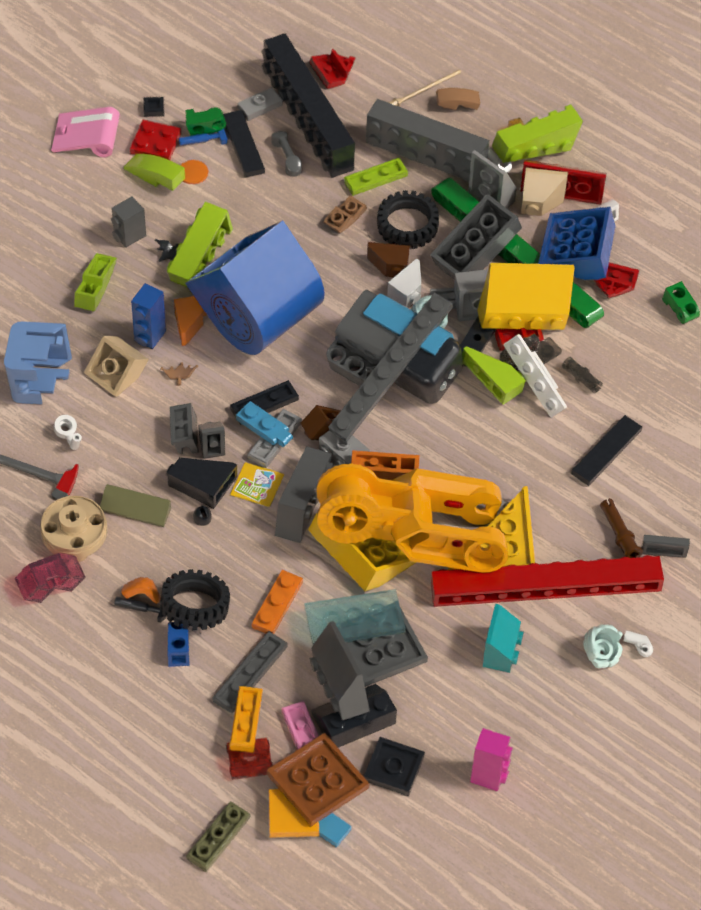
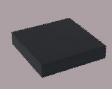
(394, 766)

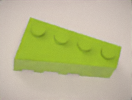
(538, 136)
(200, 243)

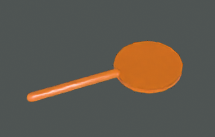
(195, 171)

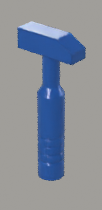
(203, 138)

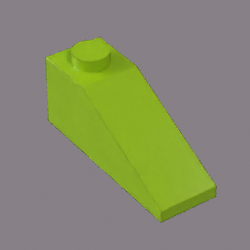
(495, 375)

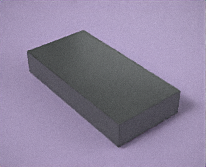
(665, 546)

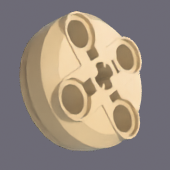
(73, 526)

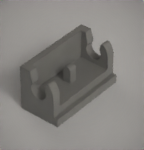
(184, 428)

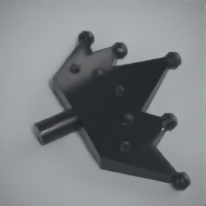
(169, 251)

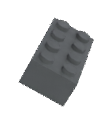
(477, 238)

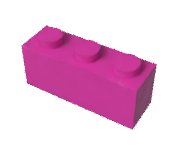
(491, 760)

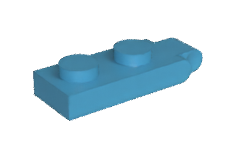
(264, 424)

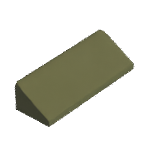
(135, 505)

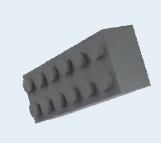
(423, 139)

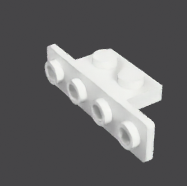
(535, 375)

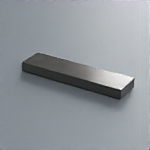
(250, 670)

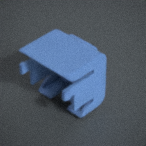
(31, 346)

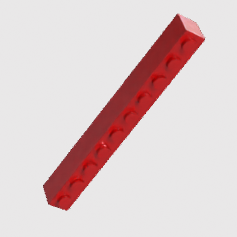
(547, 581)

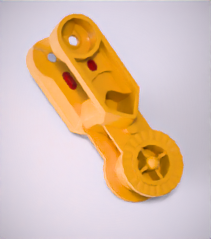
(364, 507)

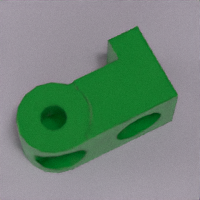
(205, 121)
(681, 302)

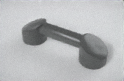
(293, 164)

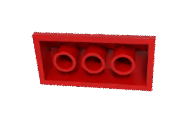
(581, 183)

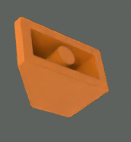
(188, 317)

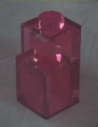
(53, 572)

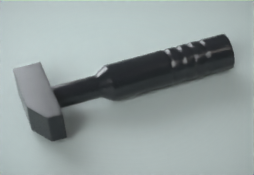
(140, 606)

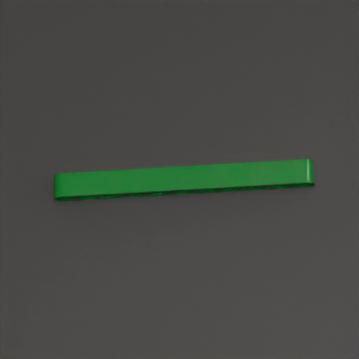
(460, 203)

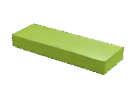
(375, 176)

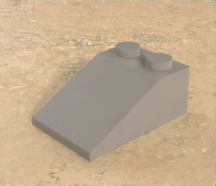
(491, 180)

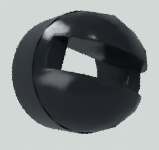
(198, 519)

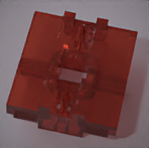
(258, 766)

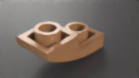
(453, 97)
(345, 215)

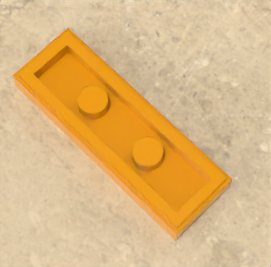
(246, 719)

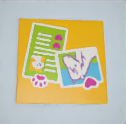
(257, 484)

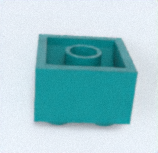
(502, 640)

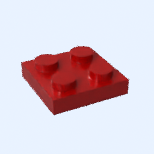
(155, 139)

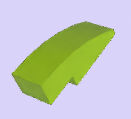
(156, 170)
(94, 282)

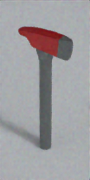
(64, 482)

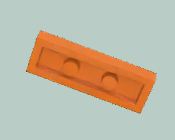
(277, 602)

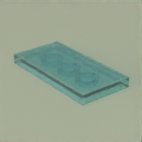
(357, 615)

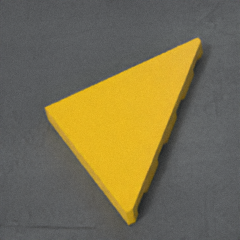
(517, 528)

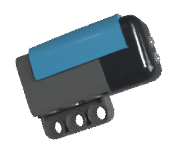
(371, 331)

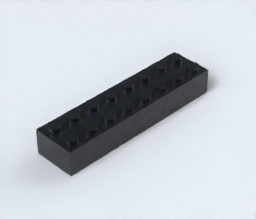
(308, 105)

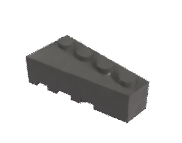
(300, 495)

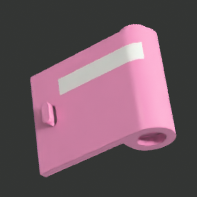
(87, 129)

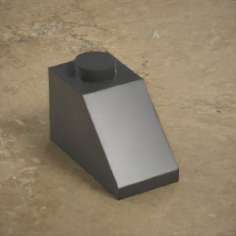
(212, 439)

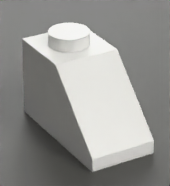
(406, 286)

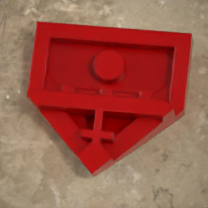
(332, 68)
(618, 280)

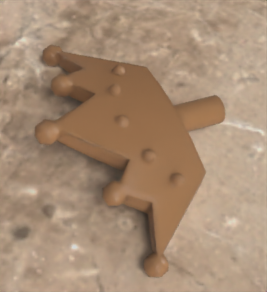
(179, 373)

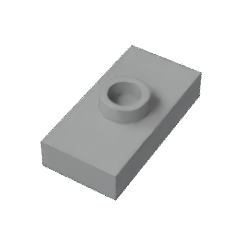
(260, 104)

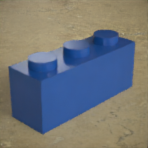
(148, 316)

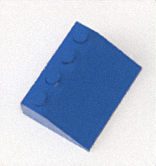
(580, 240)

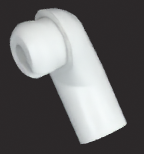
(640, 641)

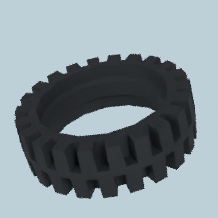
(408, 201)
(191, 616)

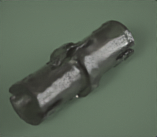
(582, 375)

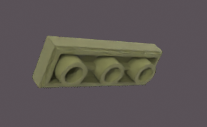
(211, 846)

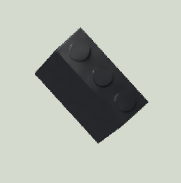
(342, 732)

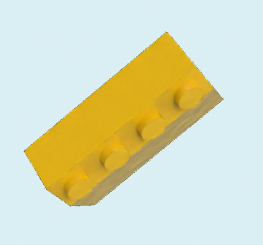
(526, 296)
(367, 562)

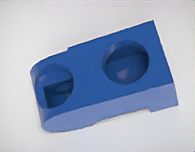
(178, 646)

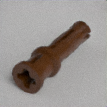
(624, 537)

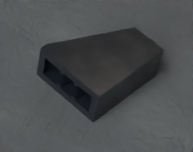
(202, 479)

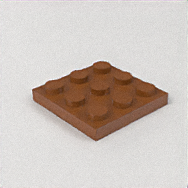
(317, 779)

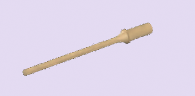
(398, 101)

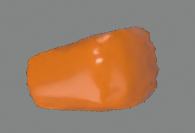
(141, 585)

